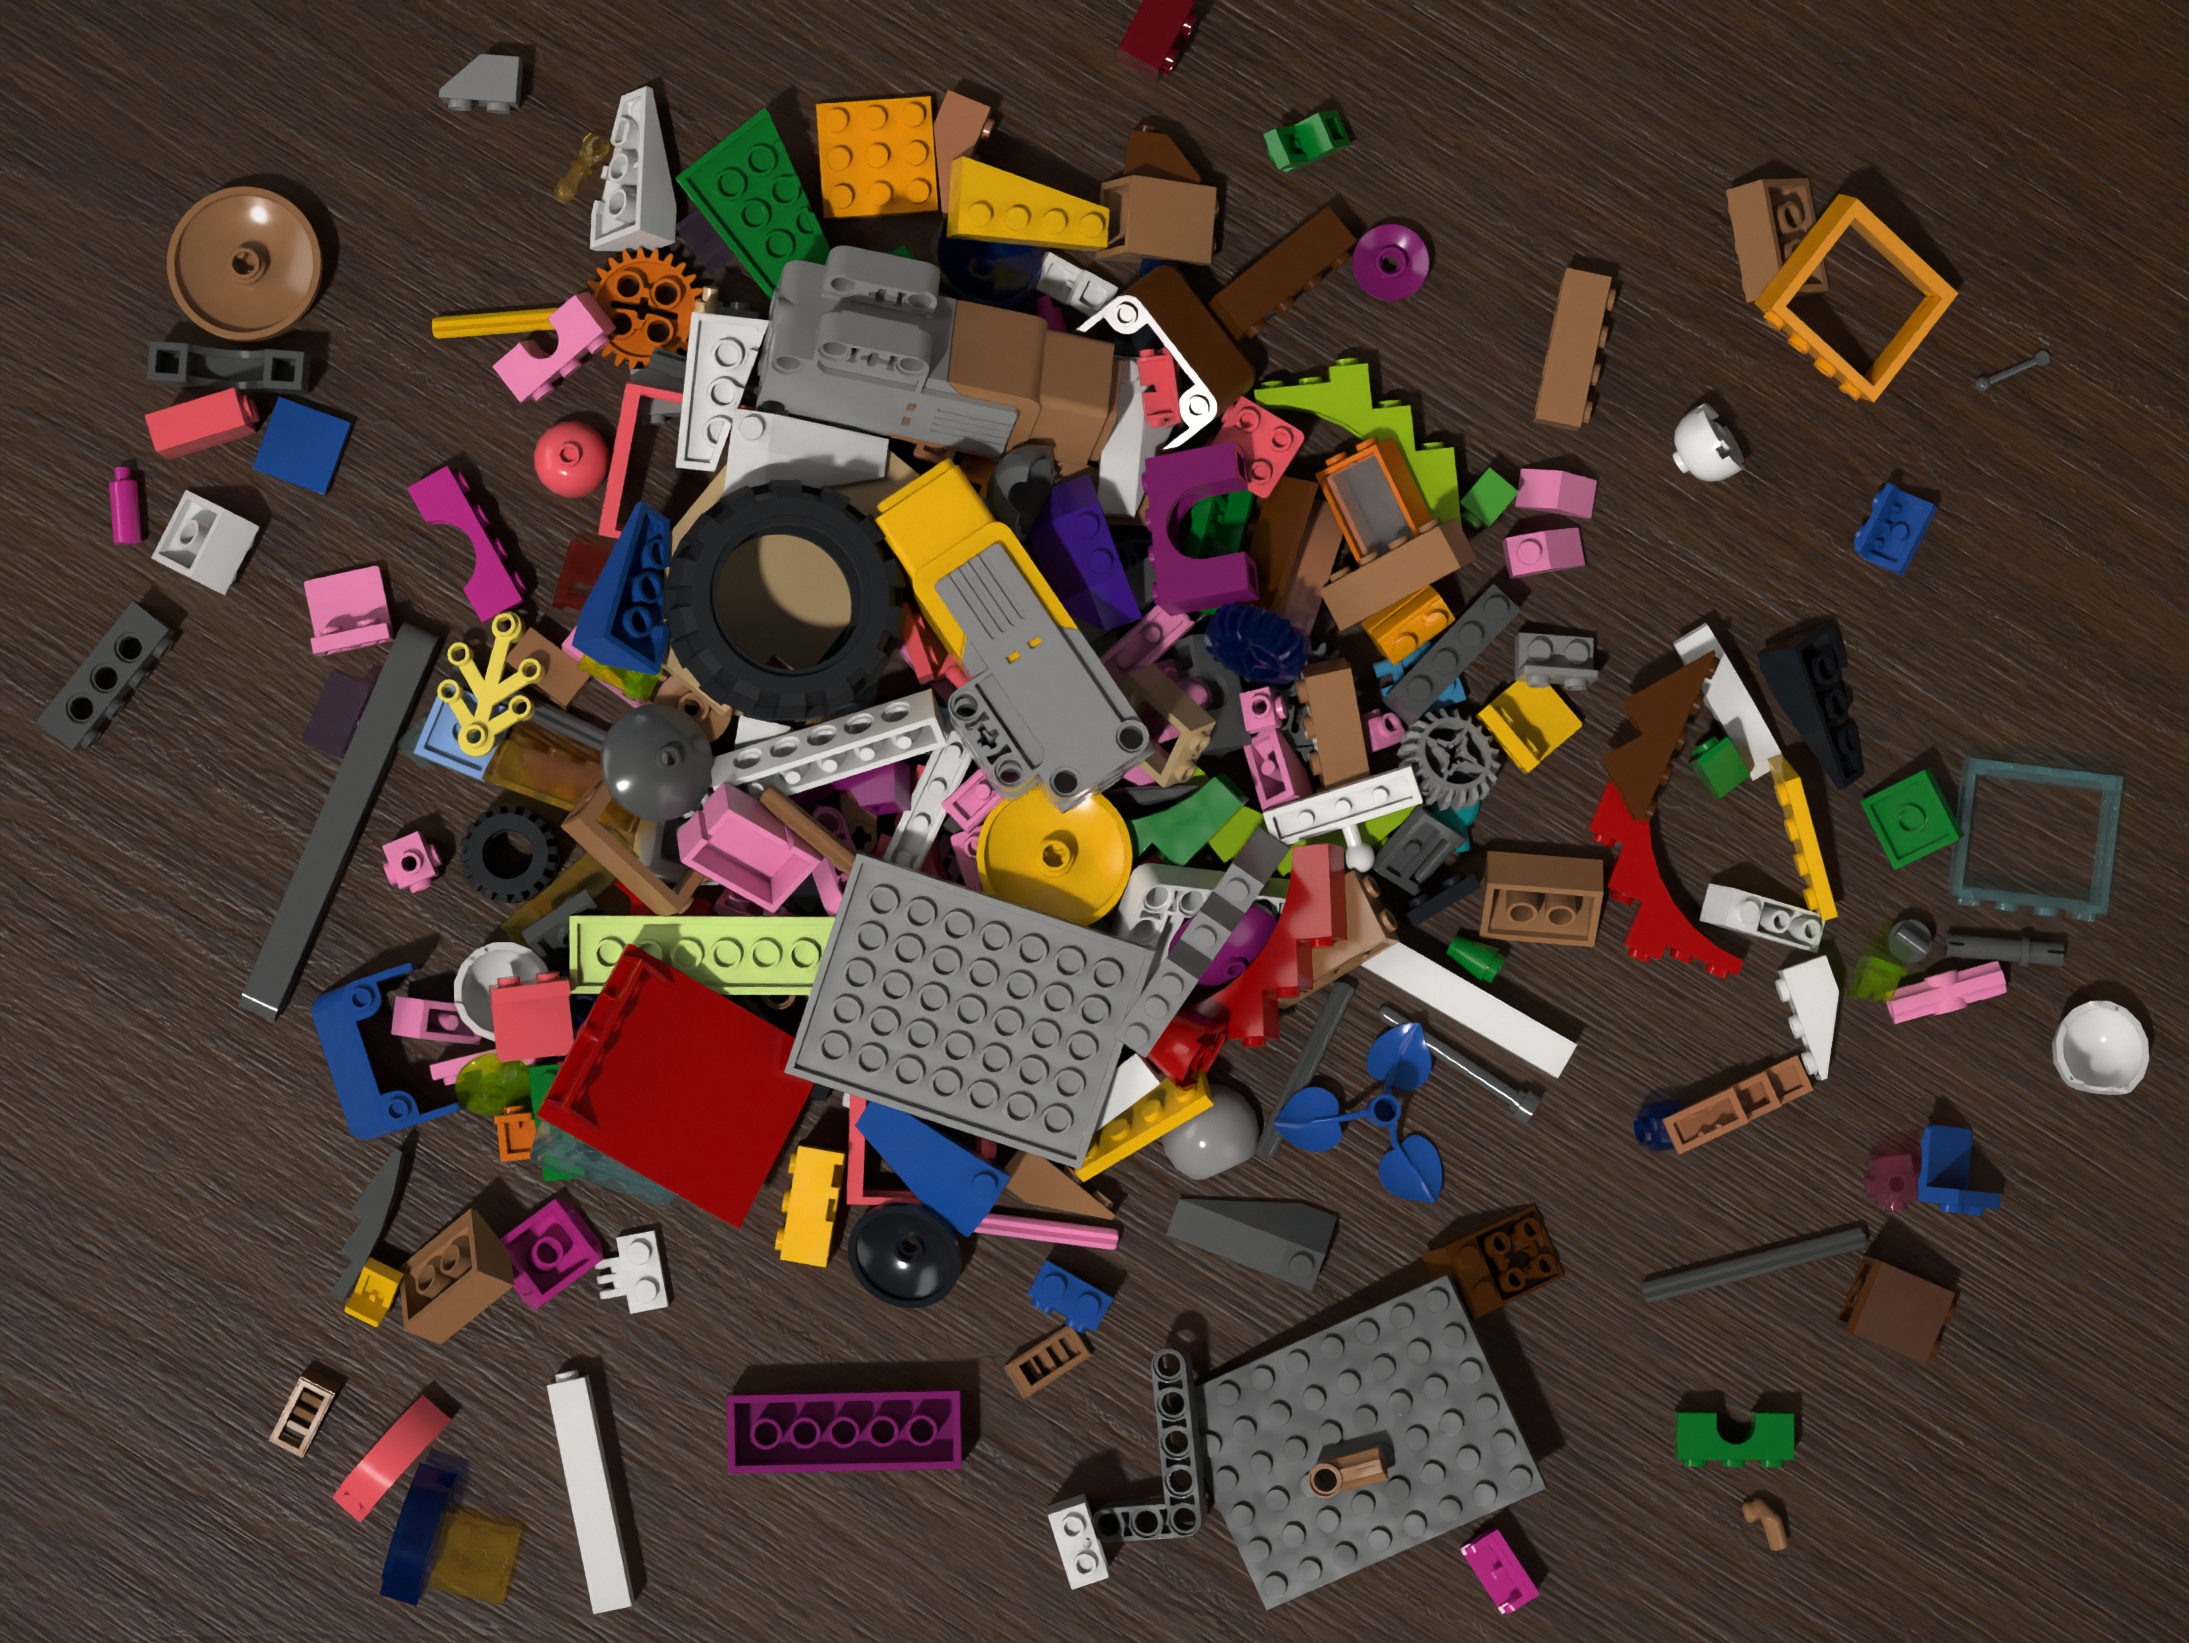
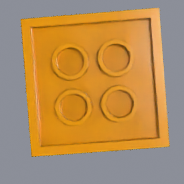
(877, 158)

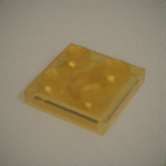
(475, 1557)

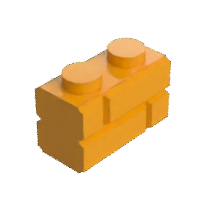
(1408, 624)

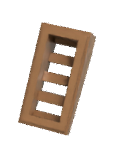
(1019, 1379)
(319, 1384)

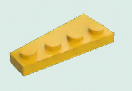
(1802, 833)
(1144, 1122)

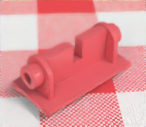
(1162, 373)

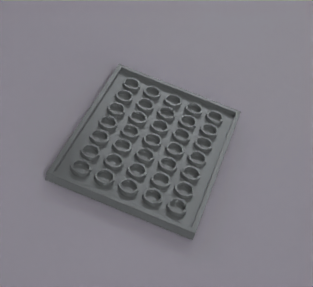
(1386, 1378)

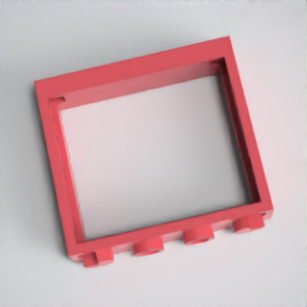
(633, 390)
(855, 1165)

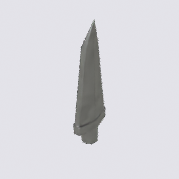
(1137, 798)

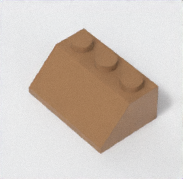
(1768, 226)
(1541, 899)
(454, 1278)

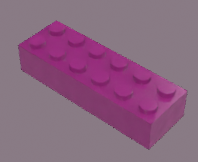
(844, 1430)

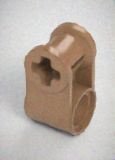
(858, 818)

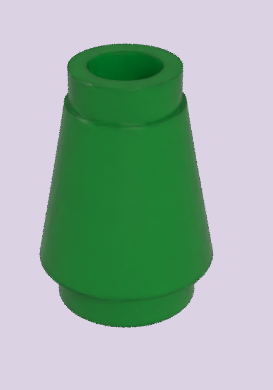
(1477, 958)

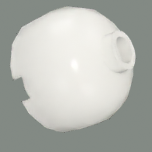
(1706, 446)

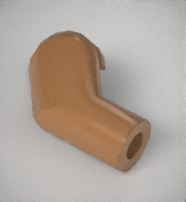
(1771, 1522)

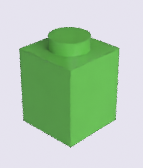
(1486, 500)

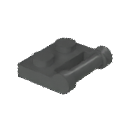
(1415, 844)

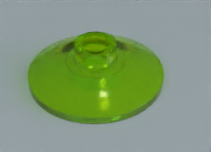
(489, 1085)

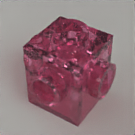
(1881, 1171)

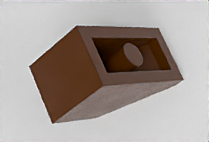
(1157, 157)

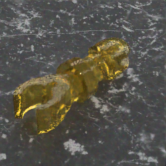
(566, 188)

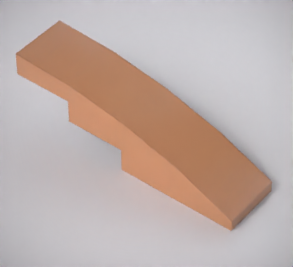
(1737, 1104)

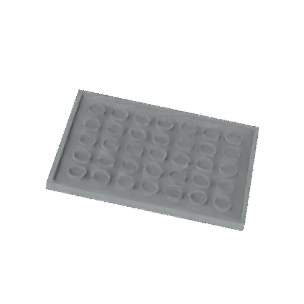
(968, 1010)

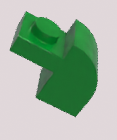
(1306, 141)

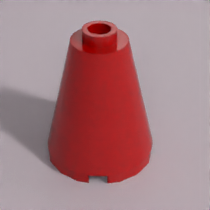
(1187, 1047)

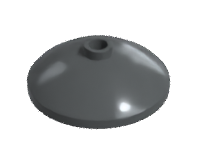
(635, 766)

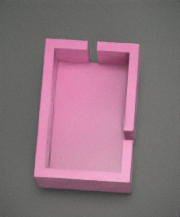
(746, 848)

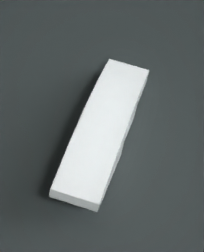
(1730, 703)

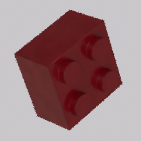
(1154, 35)

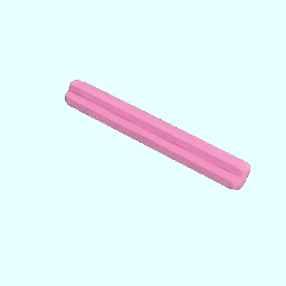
(1049, 1231)

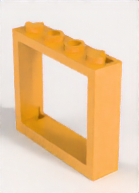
(1804, 260)

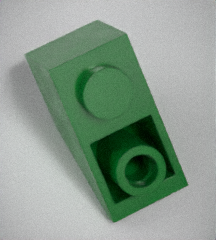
(1718, 766)

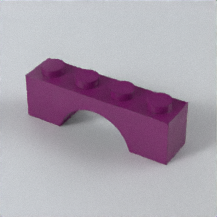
(877, 790)

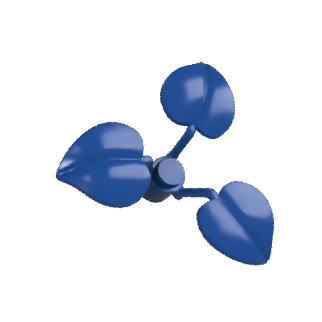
(1403, 1061)

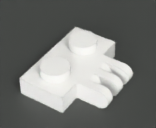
(636, 1273)

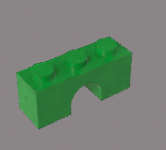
(1767, 1439)

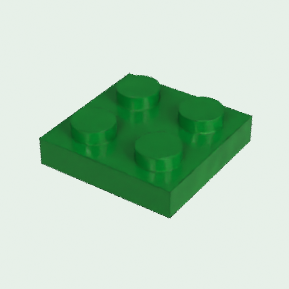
(1912, 818)

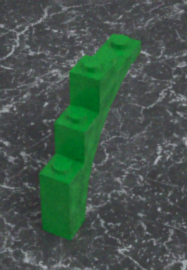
(1188, 826)

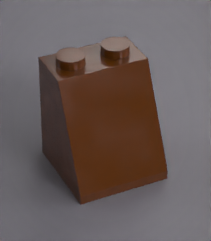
(1896, 1310)

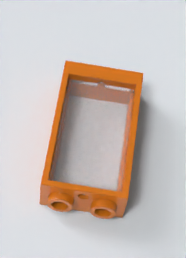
(1373, 497)

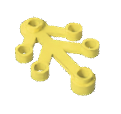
(491, 689)

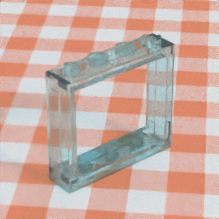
(2106, 838)

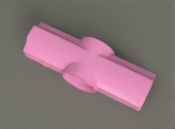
(1946, 992)

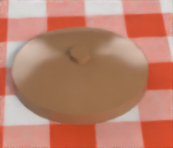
(244, 264)

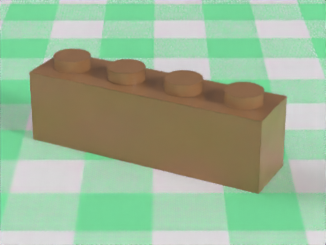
(1573, 348)
(1398, 573)
(1332, 723)

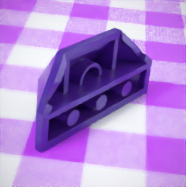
(1082, 558)

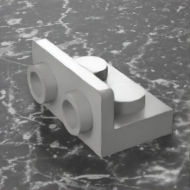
(1554, 660)

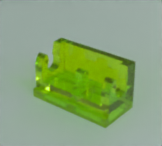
(1874, 976)

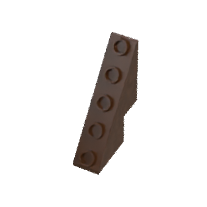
(1659, 721)

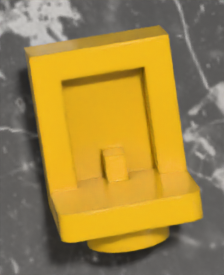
(374, 1292)

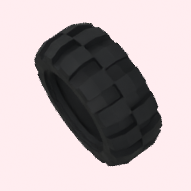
(839, 530)

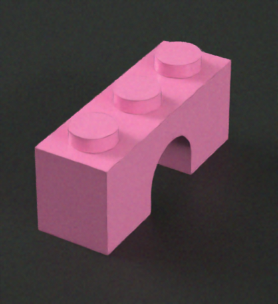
(580, 330)

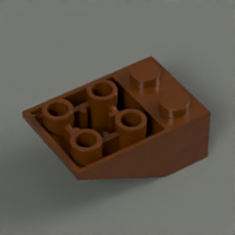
(1497, 1262)

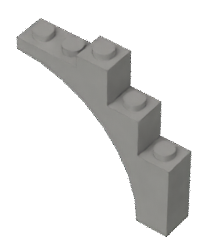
(1201, 942)

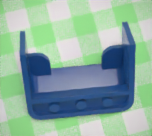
(365, 1109)

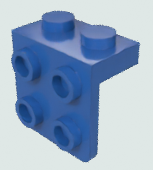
(1946, 1172)

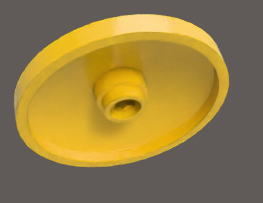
(1056, 861)

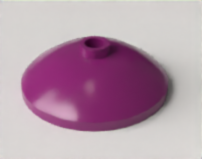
(1239, 949)

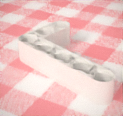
(1176, 891)

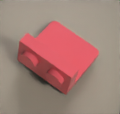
(1264, 439)
(531, 1016)

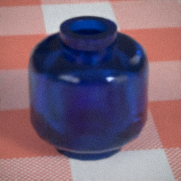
(1649, 1125)

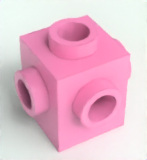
(401, 852)

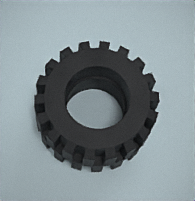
(477, 846)

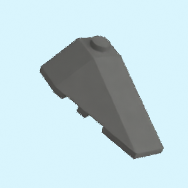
(1266, 1236)

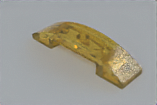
(584, 874)

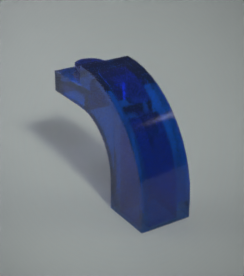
(416, 1533)

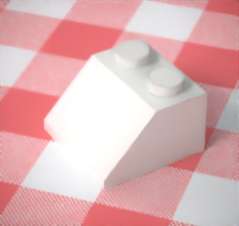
(205, 542)

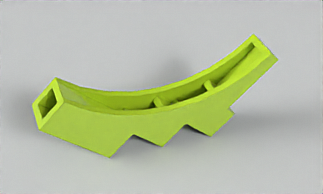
(1348, 404)
(1240, 828)

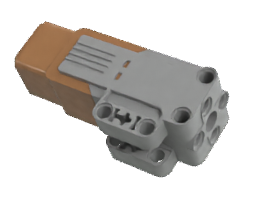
(890, 357)

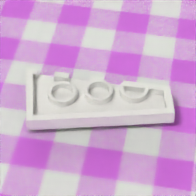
(715, 377)

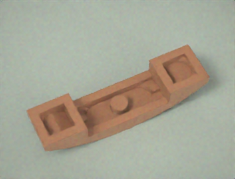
(1311, 568)

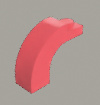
(390, 1458)

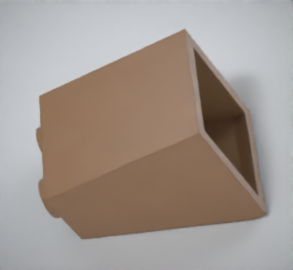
(1159, 221)

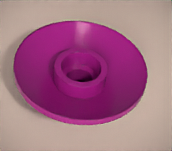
(1395, 243)

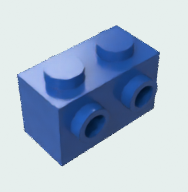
(1069, 1295)

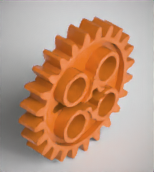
(652, 277)

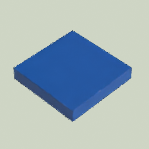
(302, 446)

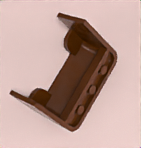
(1192, 337)

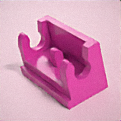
(1499, 1571)

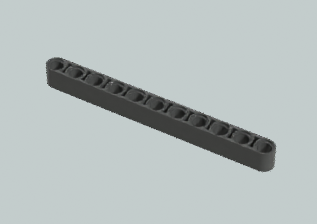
(340, 821)

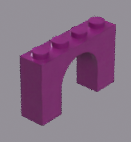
(1173, 486)

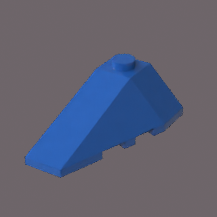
(625, 608)
(936, 1167)

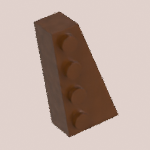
(1282, 275)

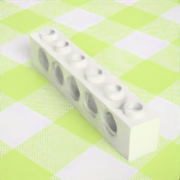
(836, 748)

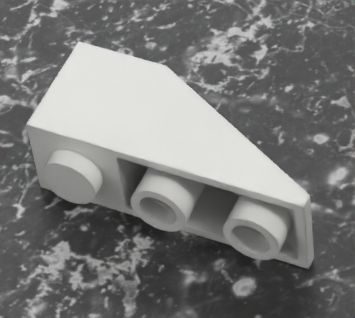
(1762, 917)
(1814, 1002)

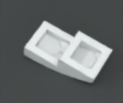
(1074, 286)

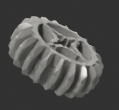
(1468, 759)

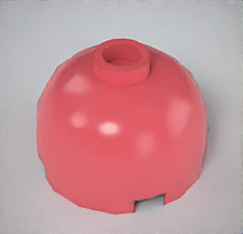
(572, 459)

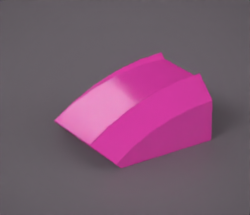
(551, 1252)

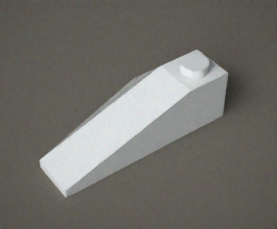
(638, 191)
(794, 449)

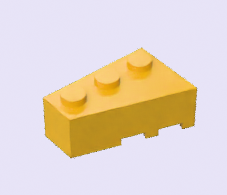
(811, 1205)

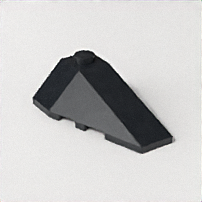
(1809, 686)

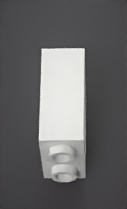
(1081, 1557)

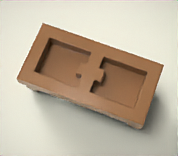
(562, 678)

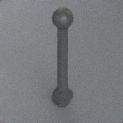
(2040, 359)

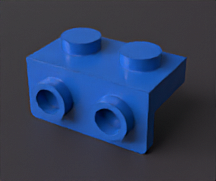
(1894, 529)

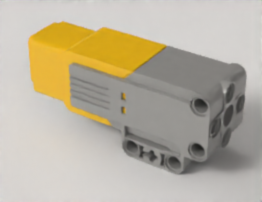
(1025, 660)

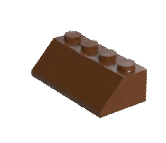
(1278, 536)

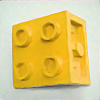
(1528, 723)

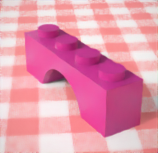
(444, 501)

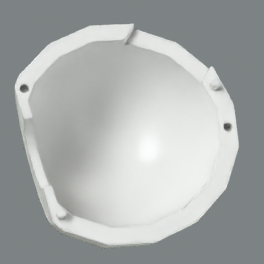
(482, 970)
(2101, 1049)

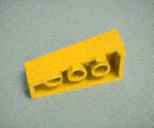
(1015, 210)

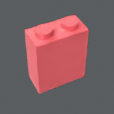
(202, 423)

